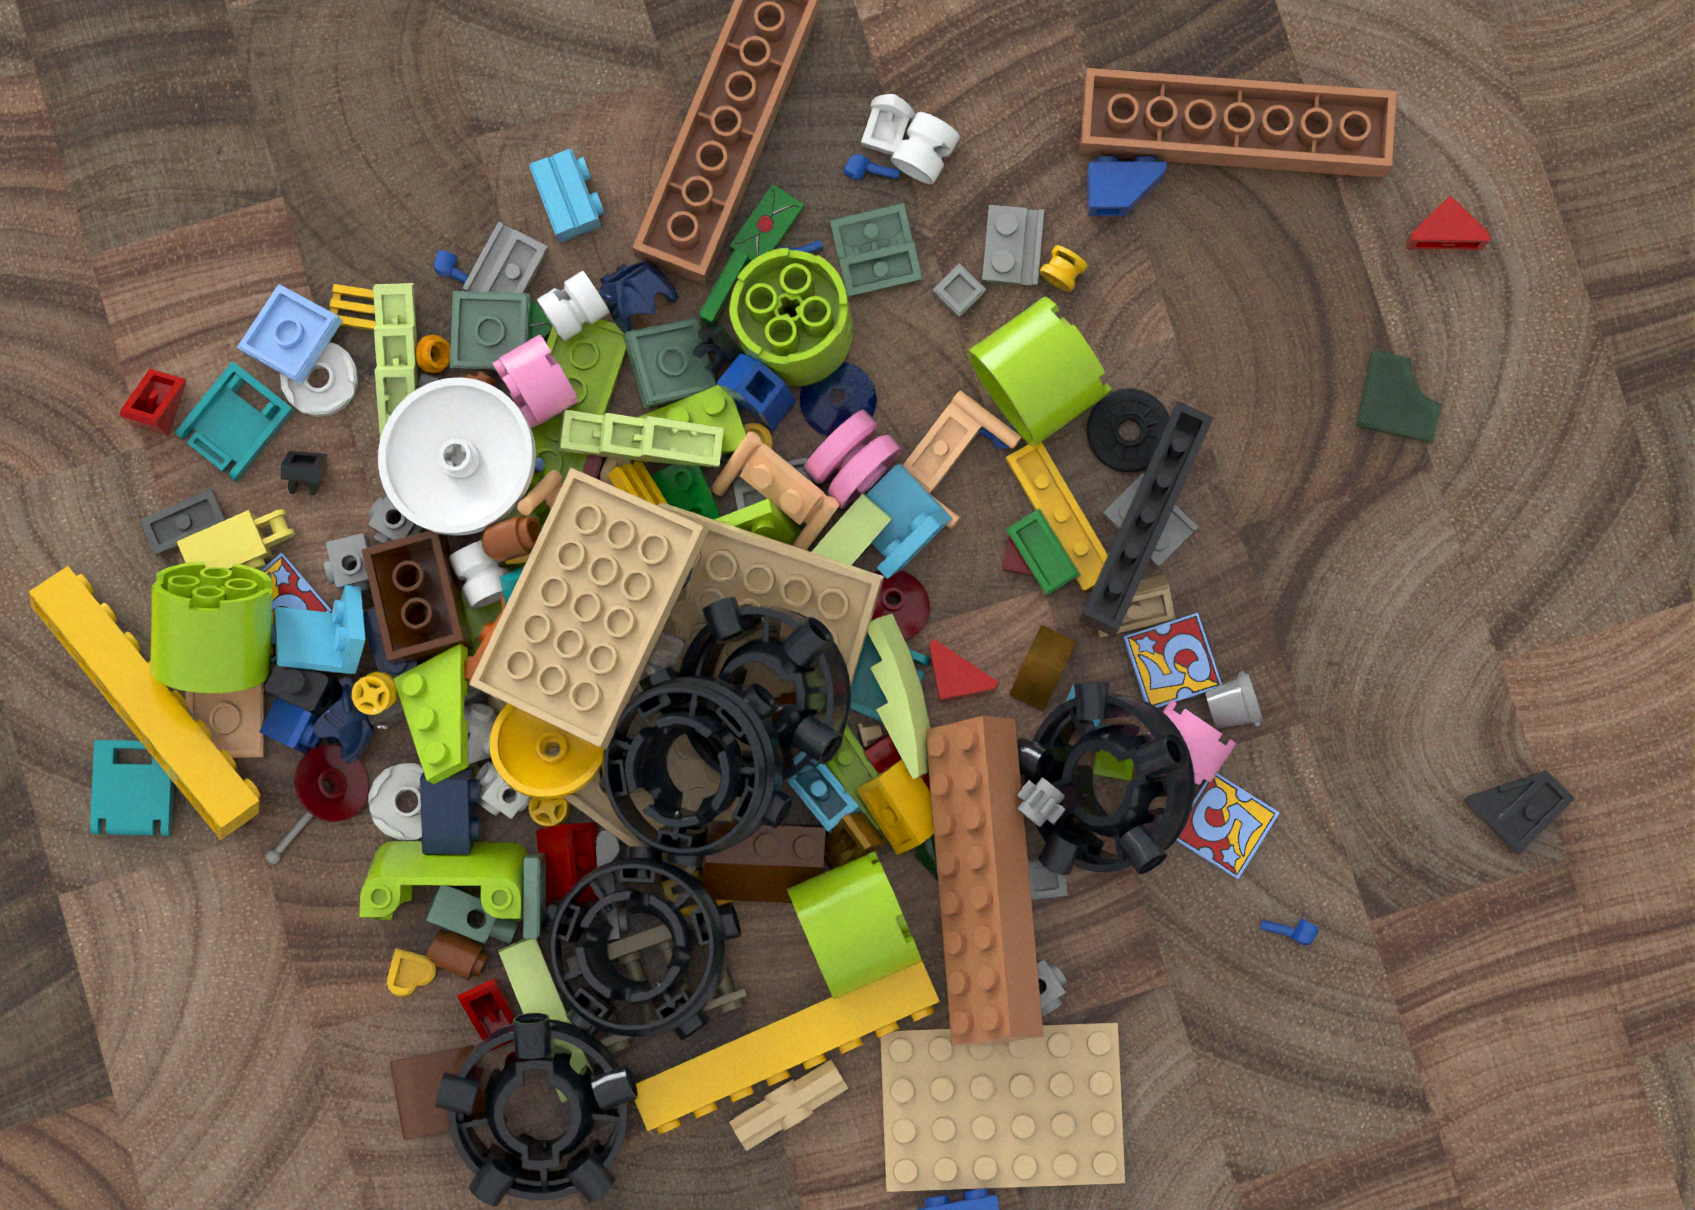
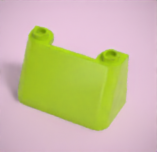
(401, 865)

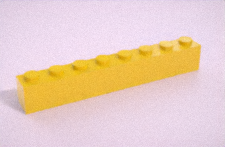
(144, 704)
(783, 1045)

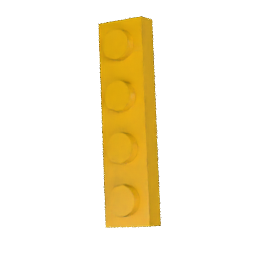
(1050, 493)

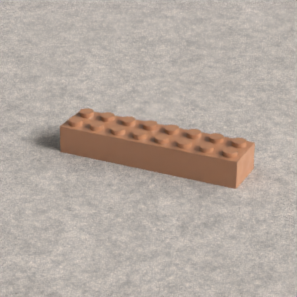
(1238, 122)
(724, 135)
(983, 882)

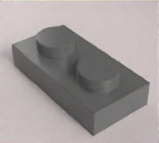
(181, 521)

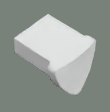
(887, 123)

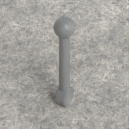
(274, 855)

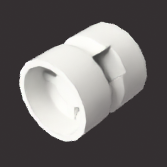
(923, 151)
(573, 306)
(480, 573)

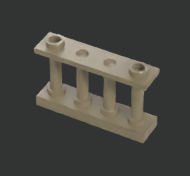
(628, 954)

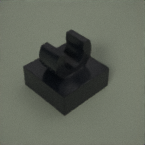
(719, 344)
(303, 467)

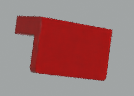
(569, 857)

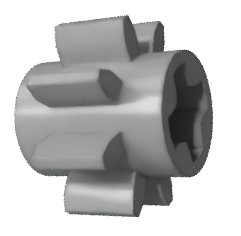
(1041, 802)

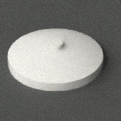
(456, 456)

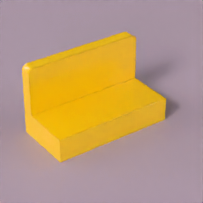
(899, 806)

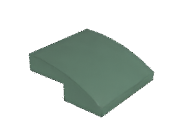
(875, 249)

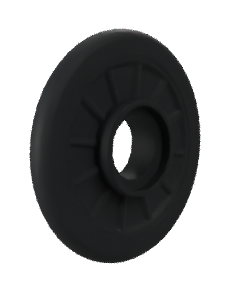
(1104, 425)

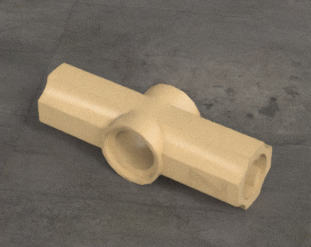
(788, 1105)

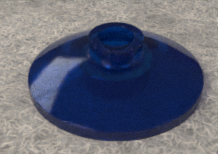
(826, 415)

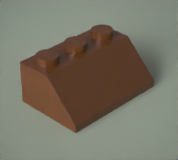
(416, 597)
(764, 863)

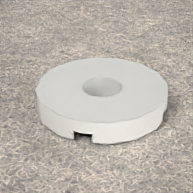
(332, 396)
(384, 798)

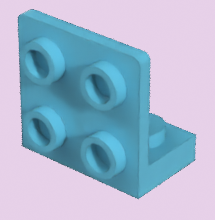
(913, 522)
(322, 638)

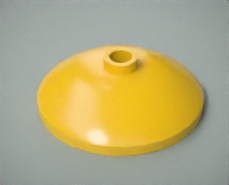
(520, 756)

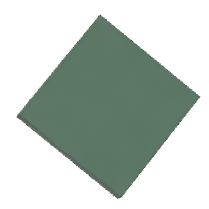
(487, 327)
(665, 362)
(534, 895)

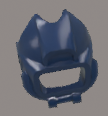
(634, 291)
(346, 725)

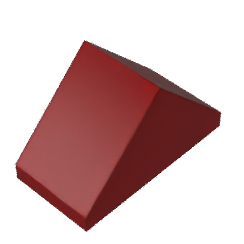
(1449, 228)
(154, 402)
(957, 677)
(488, 1008)

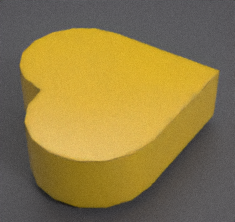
(409, 971)

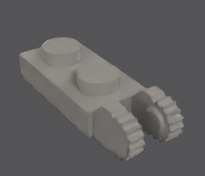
(609, 850)

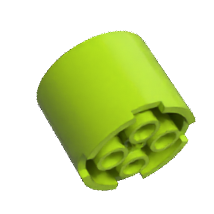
(799, 347)
(1038, 371)
(211, 628)
(854, 925)

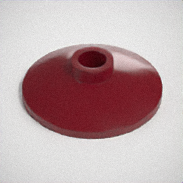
(914, 603)
(347, 784)

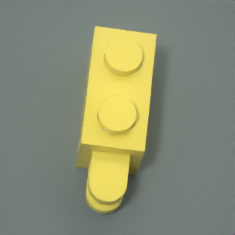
(237, 541)

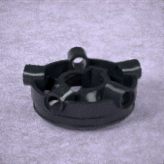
(804, 656)
(1161, 768)
(647, 770)
(592, 1006)
(589, 1096)

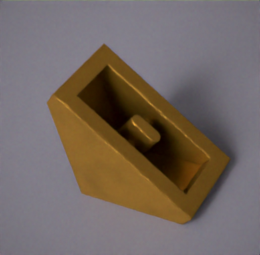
(1042, 668)
(851, 839)

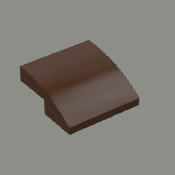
(417, 1087)

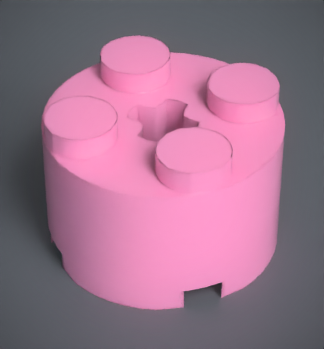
(535, 381)
(1202, 741)

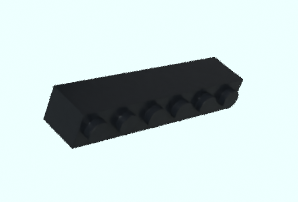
(1145, 519)

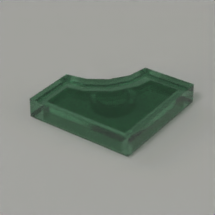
(1394, 402)

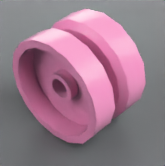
(851, 459)

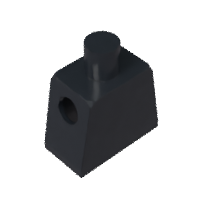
(303, 688)

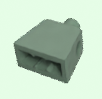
(450, 910)

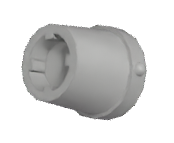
(1234, 703)

